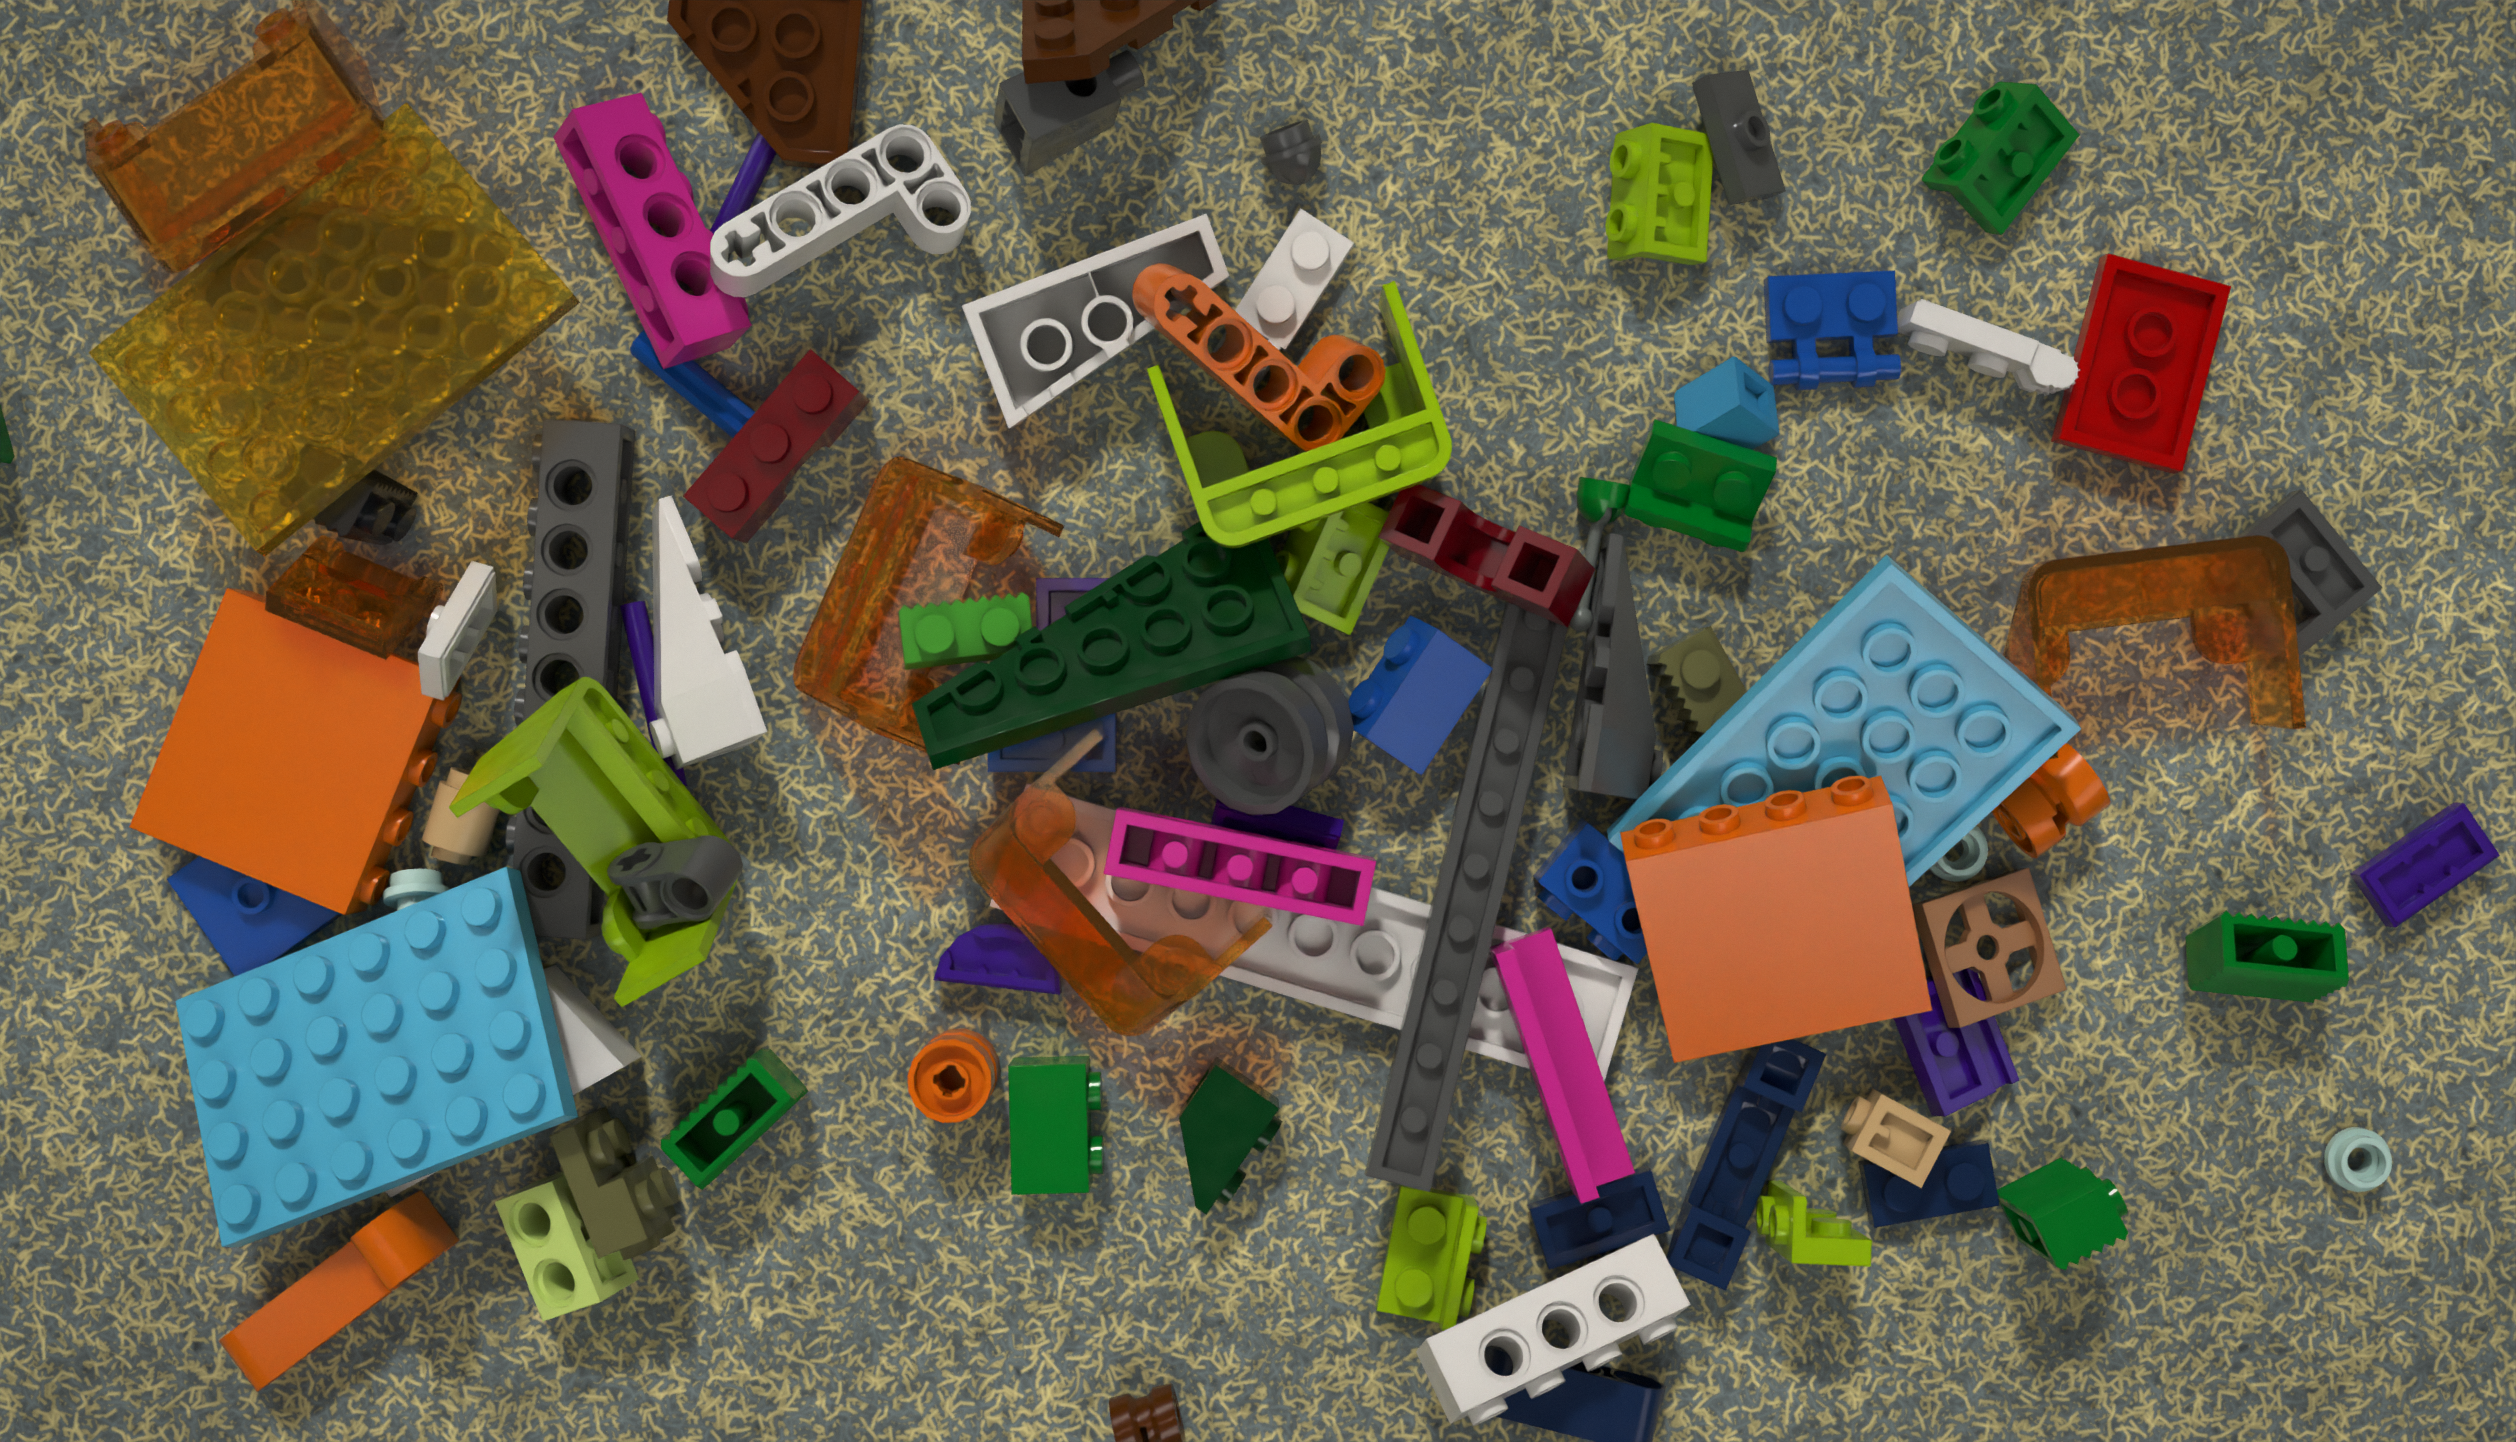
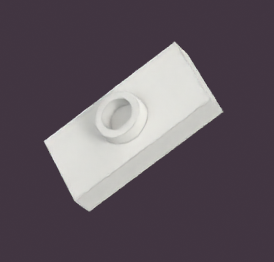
(457, 630)

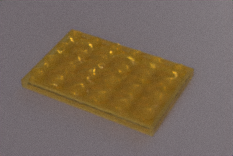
(334, 331)

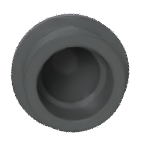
(1292, 153)

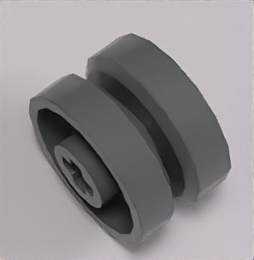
(1269, 735)

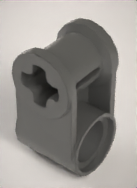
(676, 879)

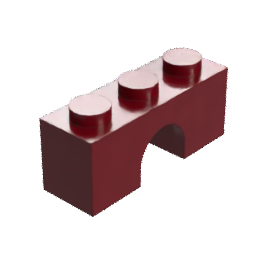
(792, 424)
(1504, 563)

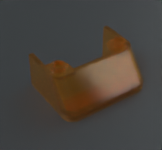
(241, 142)
(908, 547)
(2227, 586)
(1116, 983)

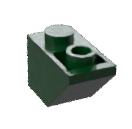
(1219, 1129)

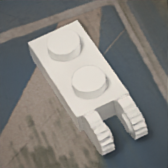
(1292, 281)
(1989, 347)

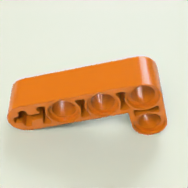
(1246, 352)
(339, 1289)

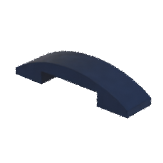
(1739, 1158)

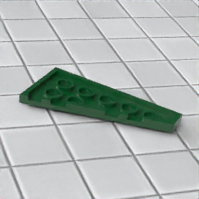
(1125, 643)

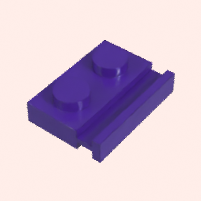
(1955, 1063)

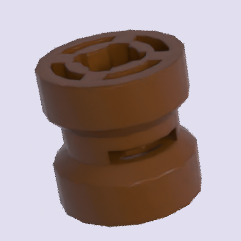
(1147, 1417)

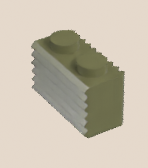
(1697, 680)

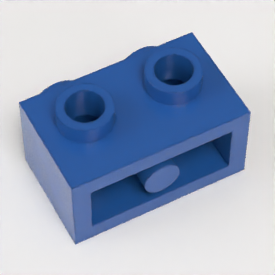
(1416, 693)
(1593, 881)

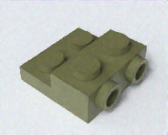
(619, 1202)

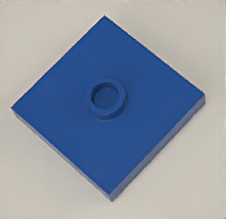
(244, 916)

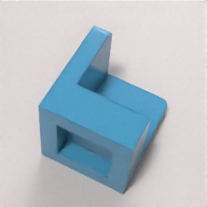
(1729, 405)

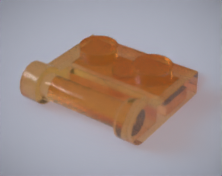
(352, 598)

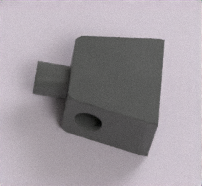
(1057, 116)

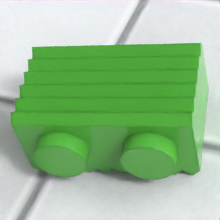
(962, 630)

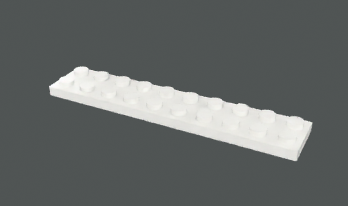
(1327, 960)

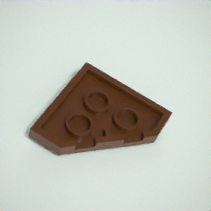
(1077, 36)
(784, 67)

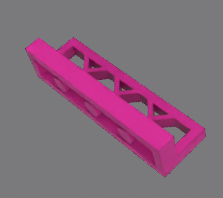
(1562, 1062)

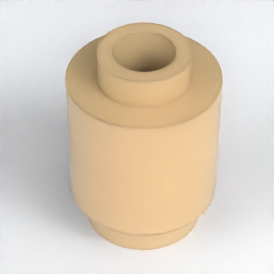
(461, 837)

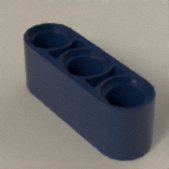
(1589, 1405)

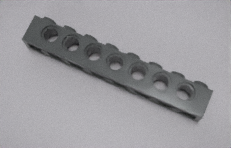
(594, 648)

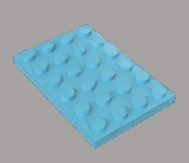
(1871, 692)
(374, 1058)

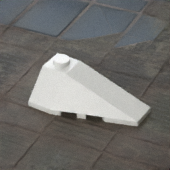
(698, 690)

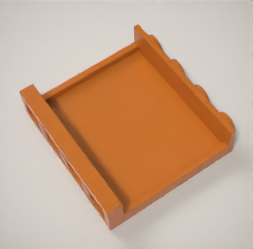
(294, 757)
(1777, 918)

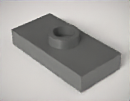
(1738, 136)

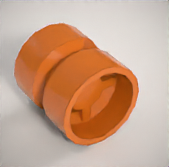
(2052, 797)
(953, 1075)

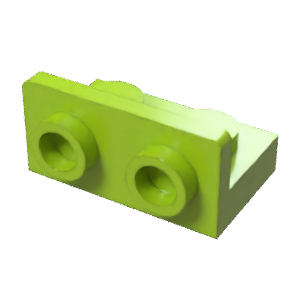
(1660, 195)
(1335, 564)
(1807, 1233)
(1430, 1256)

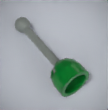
(1599, 504)

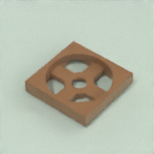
(1932, 920)

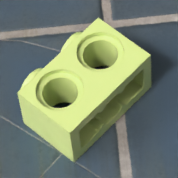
(558, 1250)

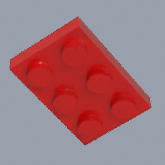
(2141, 363)

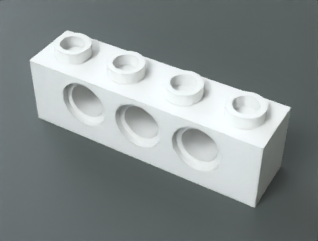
(1634, 1275)

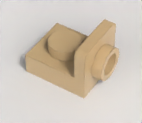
(1893, 1136)

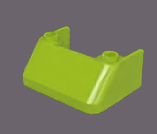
(1399, 450)
(601, 795)

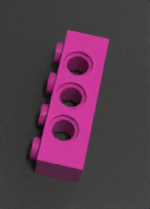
(595, 146)
(1240, 866)

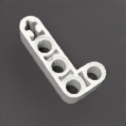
(834, 221)

